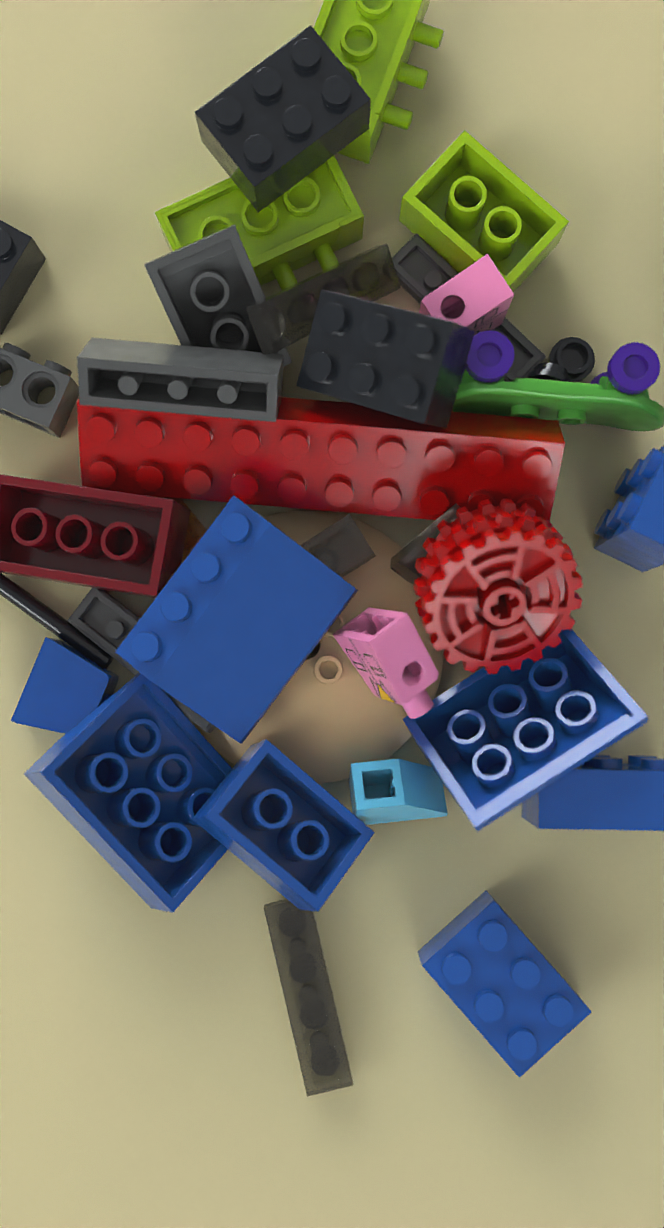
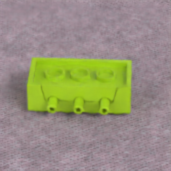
(374, 46)
(286, 235)

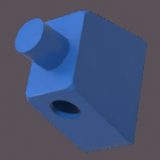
(62, 688)

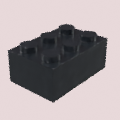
(284, 118)
(385, 358)

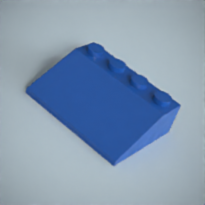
(236, 620)
(523, 728)
(132, 787)

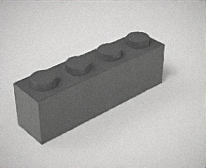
(180, 379)

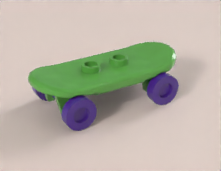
(611, 399)

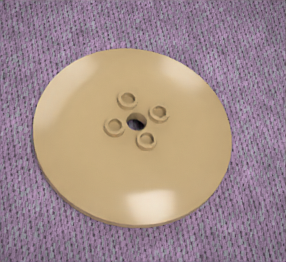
(327, 709)

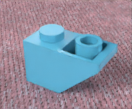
(395, 791)

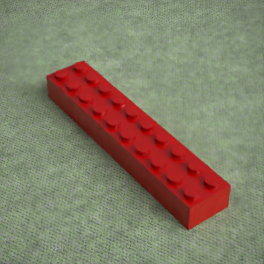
(324, 458)

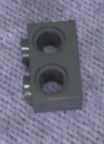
(29, 378)

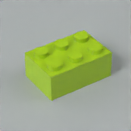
(479, 207)

